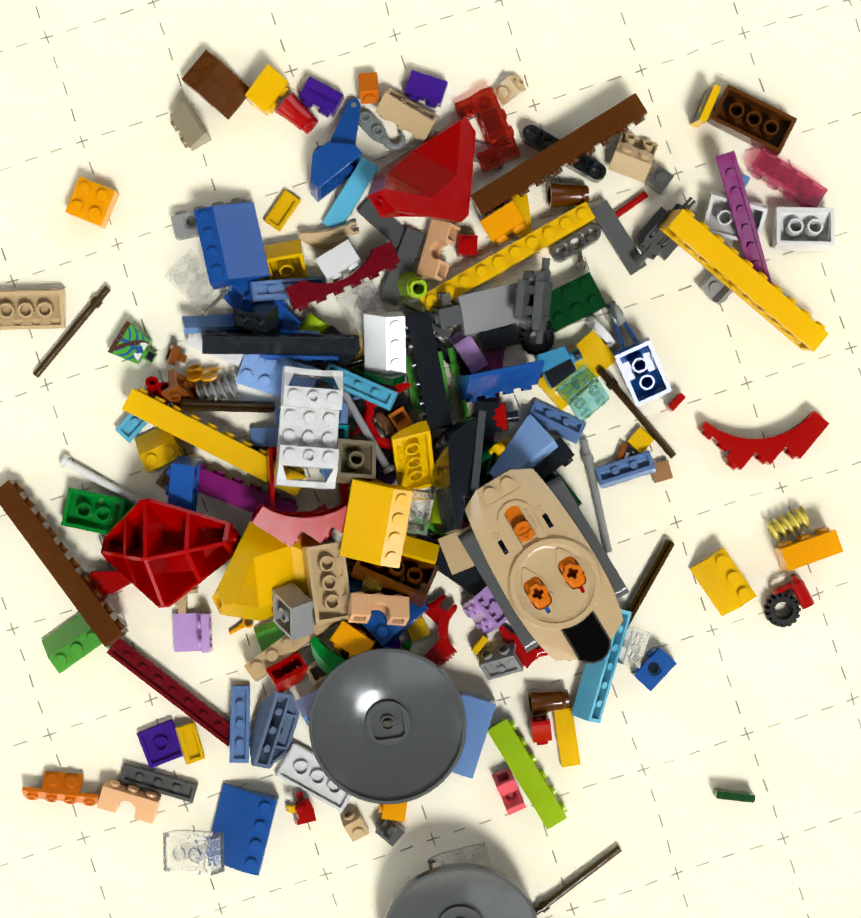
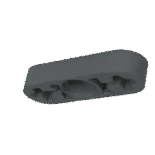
(590, 240)

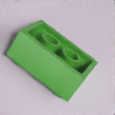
(70, 643)

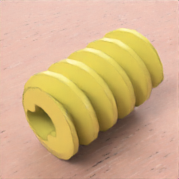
(788, 524)

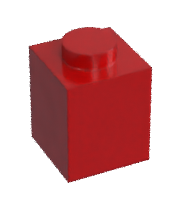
(467, 245)

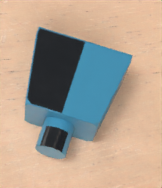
(558, 365)

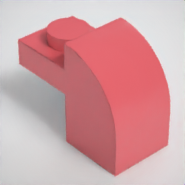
(509, 791)

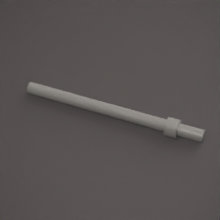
(588, 459)

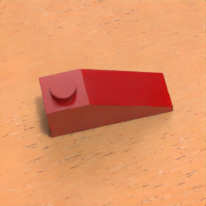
(109, 581)

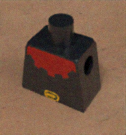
(496, 417)

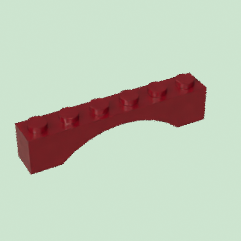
(305, 292)

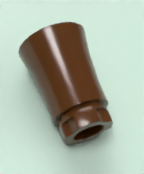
(566, 194)
(547, 700)

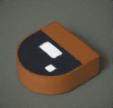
(625, 451)

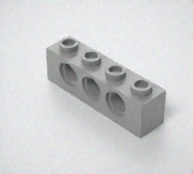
(181, 218)

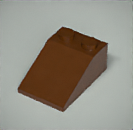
(216, 84)

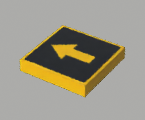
(705, 106)

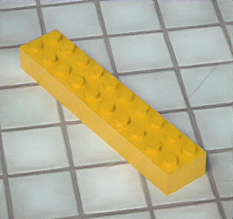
(744, 280)

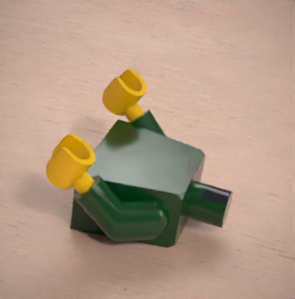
(489, 453)

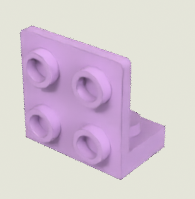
(484, 611)
(193, 632)

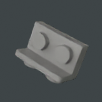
(714, 289)
(500, 661)

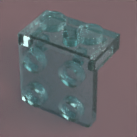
(583, 393)

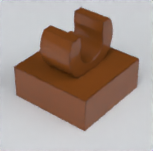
(173, 355)

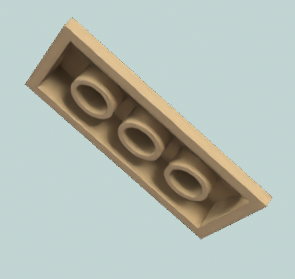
(32, 309)
(327, 581)

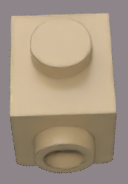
(509, 89)
(182, 604)
(354, 824)

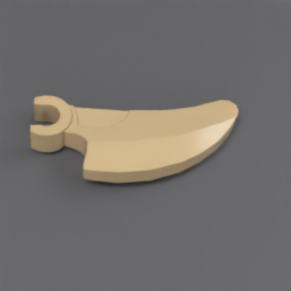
(329, 237)

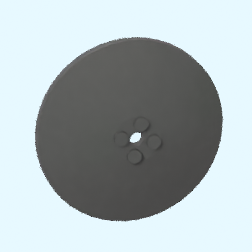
(378, 760)
(461, 892)

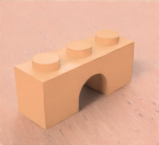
(439, 235)
(394, 607)
(145, 803)

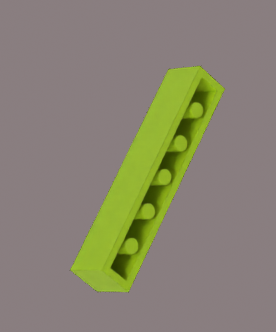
(526, 772)

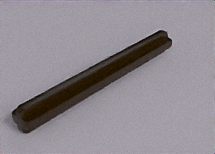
(227, 405)
(649, 577)

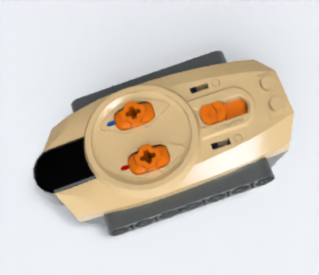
(544, 565)

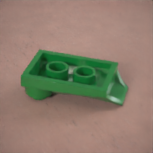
(93, 511)

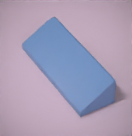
(557, 421)
(625, 469)

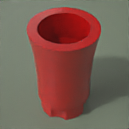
(297, 114)

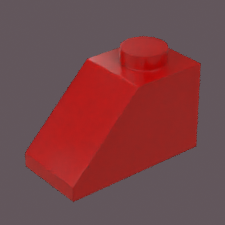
(540, 729)

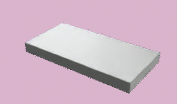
(304, 773)

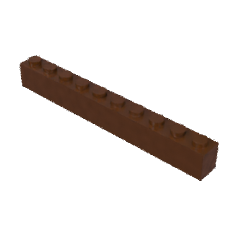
(559, 154)
(61, 563)

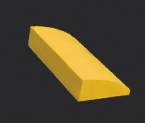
(594, 355)
(414, 456)

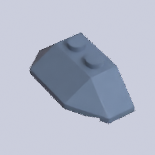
(273, 729)

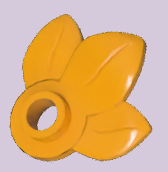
(196, 373)

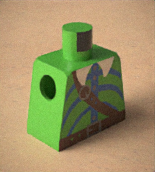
(132, 345)

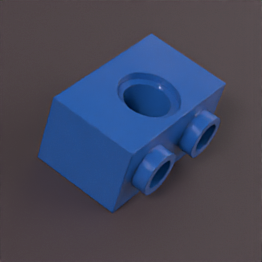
(664, 662)

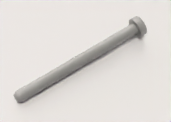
(367, 433)

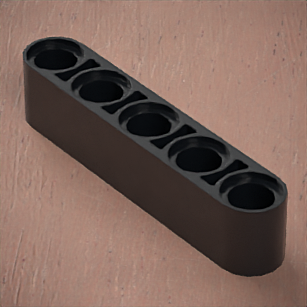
(590, 163)

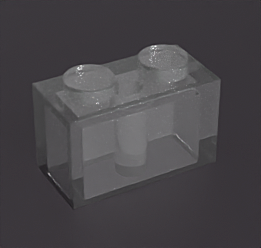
(633, 646)

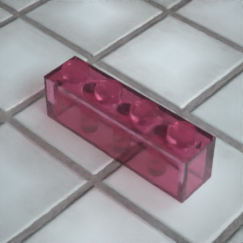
(786, 179)

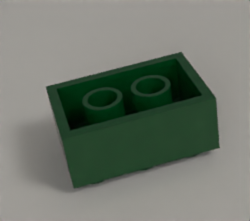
(574, 302)

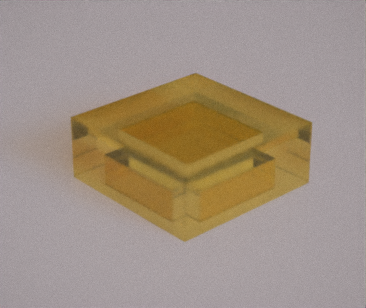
(371, 586)

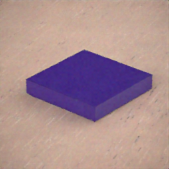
(160, 743)

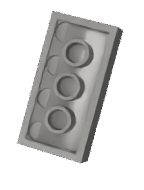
(487, 309)

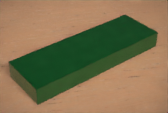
(387, 379)

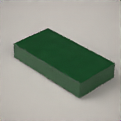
(734, 795)

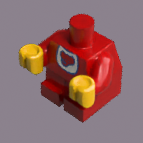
(302, 809)

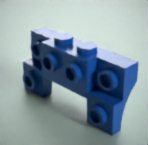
(242, 292)

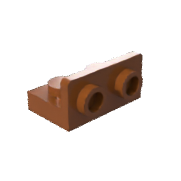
(179, 388)

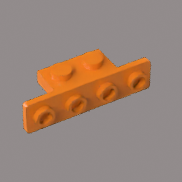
(61, 787)

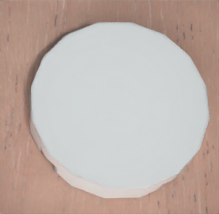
(603, 334)

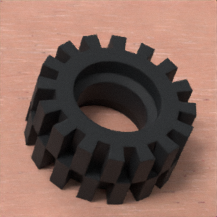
(535, 350)
(790, 617)

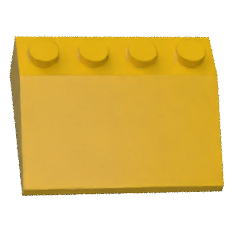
(376, 522)

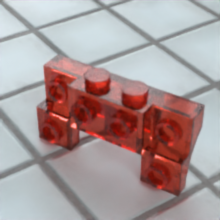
(494, 128)

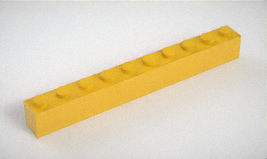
(511, 255)
(205, 436)

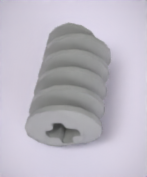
(218, 389)

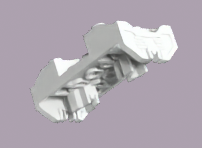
(308, 427)

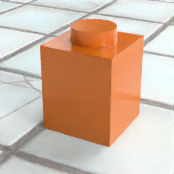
(368, 88)

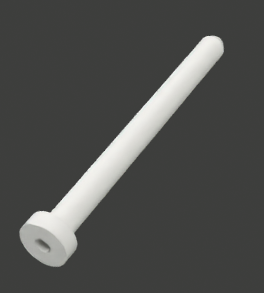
(98, 479)

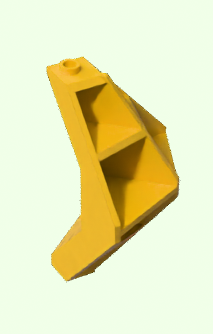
(256, 569)

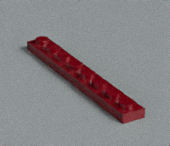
(171, 690)

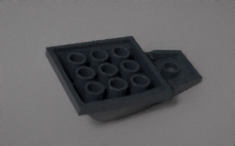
(458, 467)

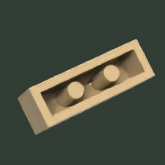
(407, 114)

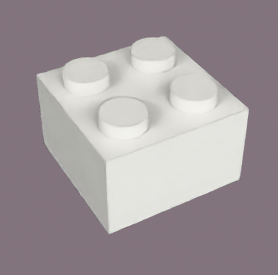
(339, 261)

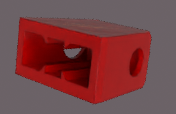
(285, 672)

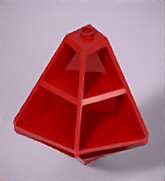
(430, 177)
(168, 549)

